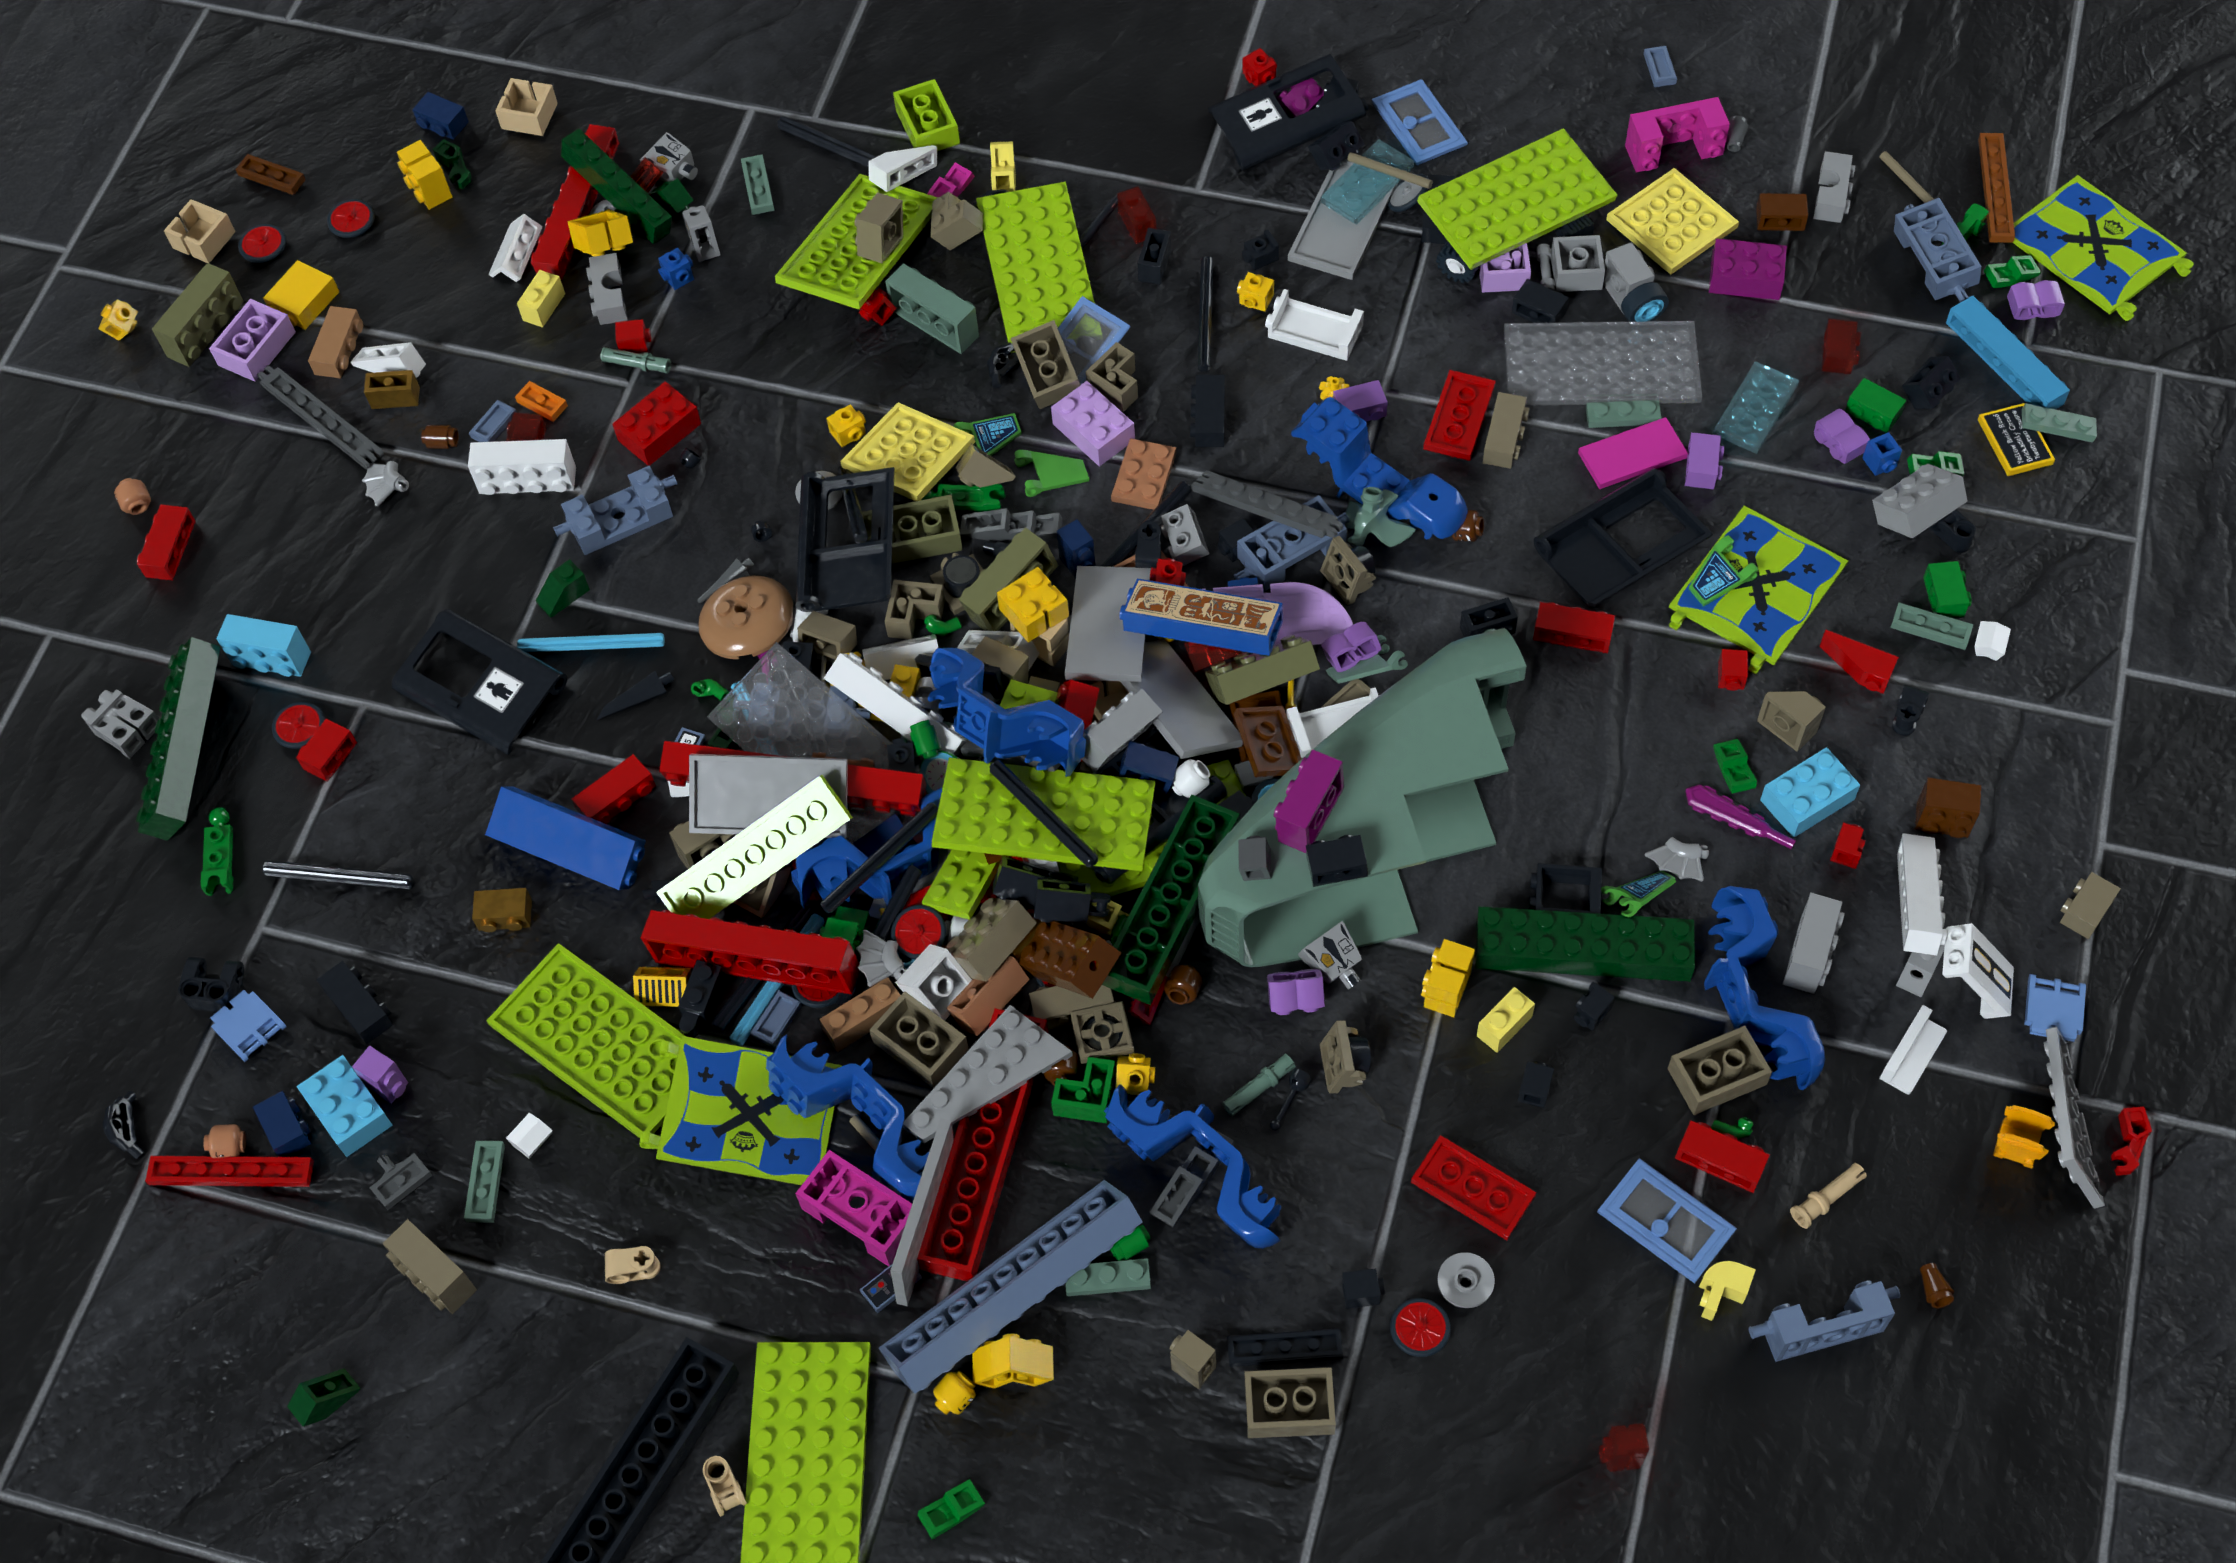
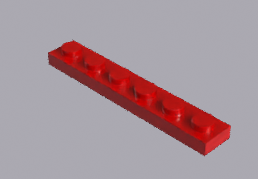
(229, 1171)

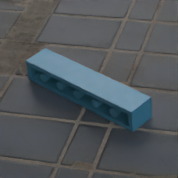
(2006, 354)

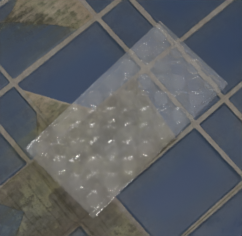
(1602, 362)
(792, 714)

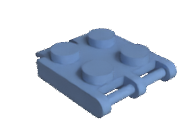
(2054, 1007)
(246, 1024)

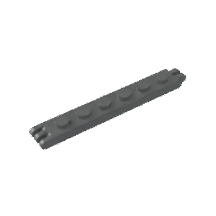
(319, 416)
(1267, 505)

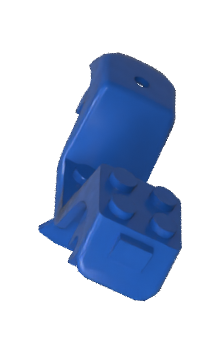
(1344, 441)
(1036, 729)
(837, 859)
(1748, 940)
(812, 1090)
(1154, 1135)

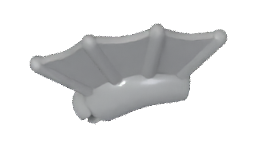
(383, 480)
(1680, 858)
(879, 959)

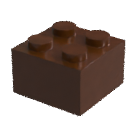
(1948, 807)

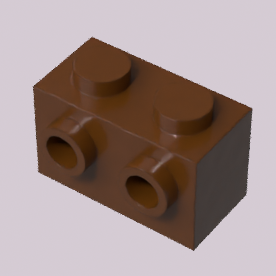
(1776, 211)

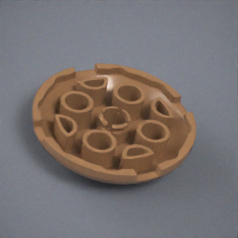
(746, 617)

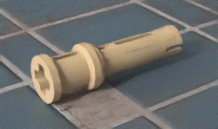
(1820, 1201)

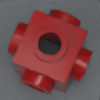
(1259, 67)
(877, 307)
(1168, 572)

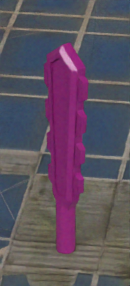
(1721, 808)

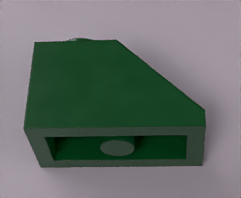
(672, 196)
(562, 588)
(322, 1396)

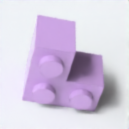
(1506, 271)

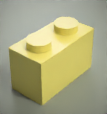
(541, 298)
(1505, 1019)

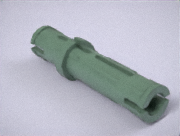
(644, 361)
(1268, 1077)

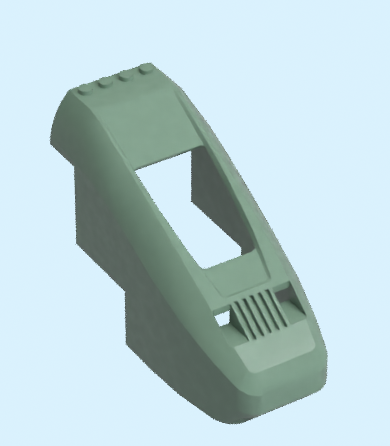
(1404, 791)

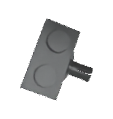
(399, 1179)

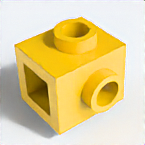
(1256, 291)
(118, 319)
(846, 425)
(1134, 1073)

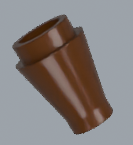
(1936, 1288)

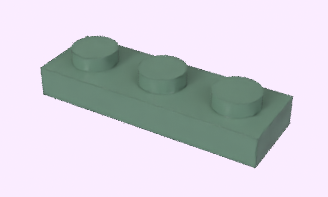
(757, 184)
(1622, 413)
(2059, 422)
(1932, 626)
(484, 1181)
(1110, 1278)

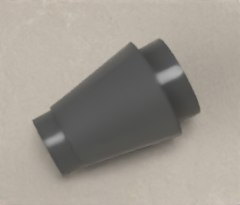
(1736, 133)

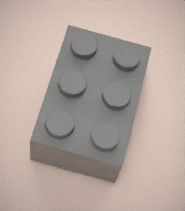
(1920, 500)
(1119, 727)
(1814, 943)

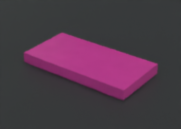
(1632, 453)

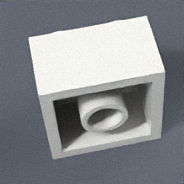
(934, 979)

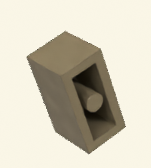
(827, 634)
(2089, 905)
(1192, 1358)

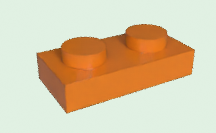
(541, 401)

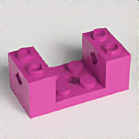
(1697, 120)
(877, 1222)

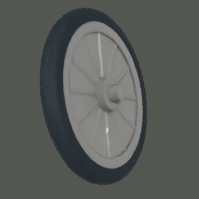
(1405, 195)

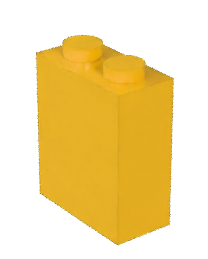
(302, 294)

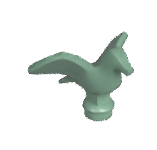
(1373, 518)

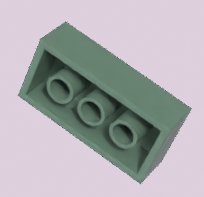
(932, 308)

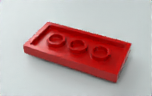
(1459, 415)
(1473, 1187)

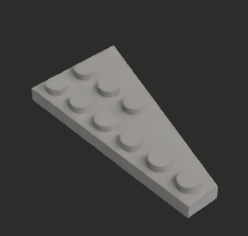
(991, 1069)
(2071, 1129)

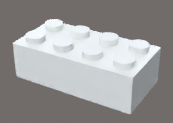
(522, 466)

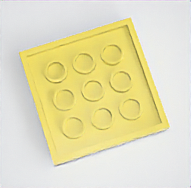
(1672, 221)
(914, 445)

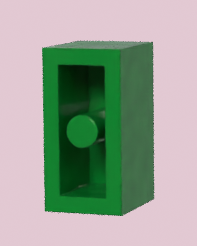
(1875, 405)
(1947, 589)

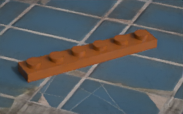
(1996, 187)

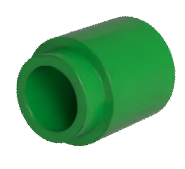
(925, 739)
(1131, 1244)

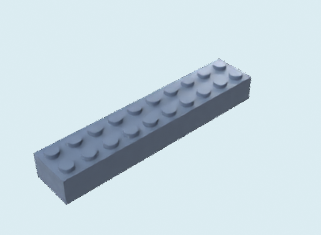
(1010, 1286)

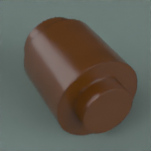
(440, 436)

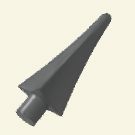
(735, 571)

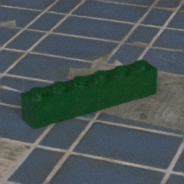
(616, 186)

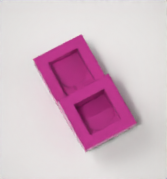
(954, 182)

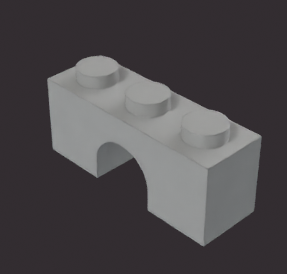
(1831, 200)
(608, 303)

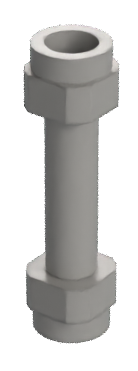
(1543, 255)

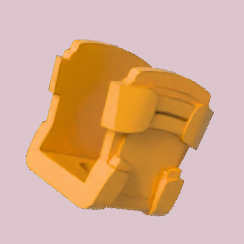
(2021, 1135)

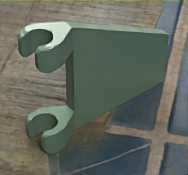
(1370, 666)

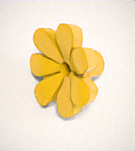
(1331, 385)

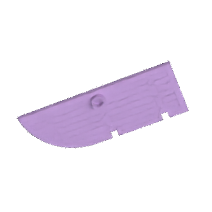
(1306, 609)

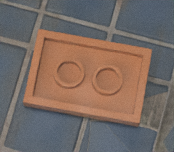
(1143, 474)

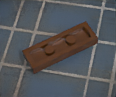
(270, 174)

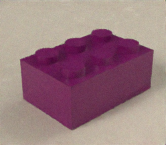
(1747, 269)
(1309, 800)

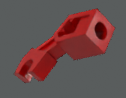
(2131, 1153)

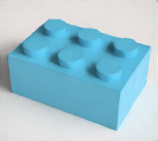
(263, 645)
(1810, 792)
(344, 1106)

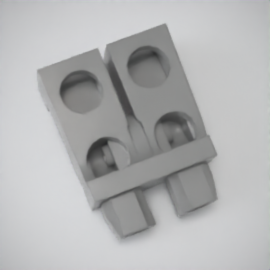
(121, 721)

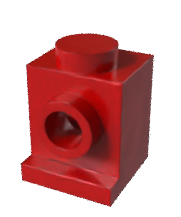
(1848, 845)

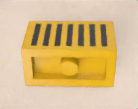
(660, 985)

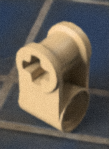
(630, 1265)
(724, 1490)

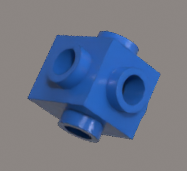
(676, 268)

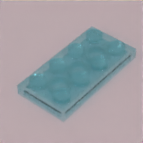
(1363, 187)
(1755, 407)

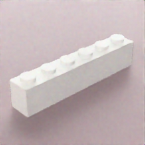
(888, 701)
(1920, 895)

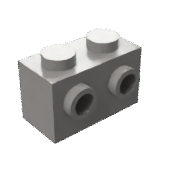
(1184, 535)

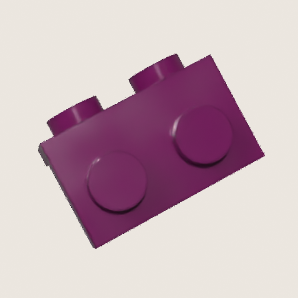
(1300, 97)

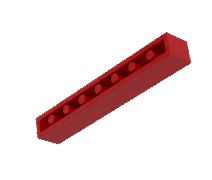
(574, 202)

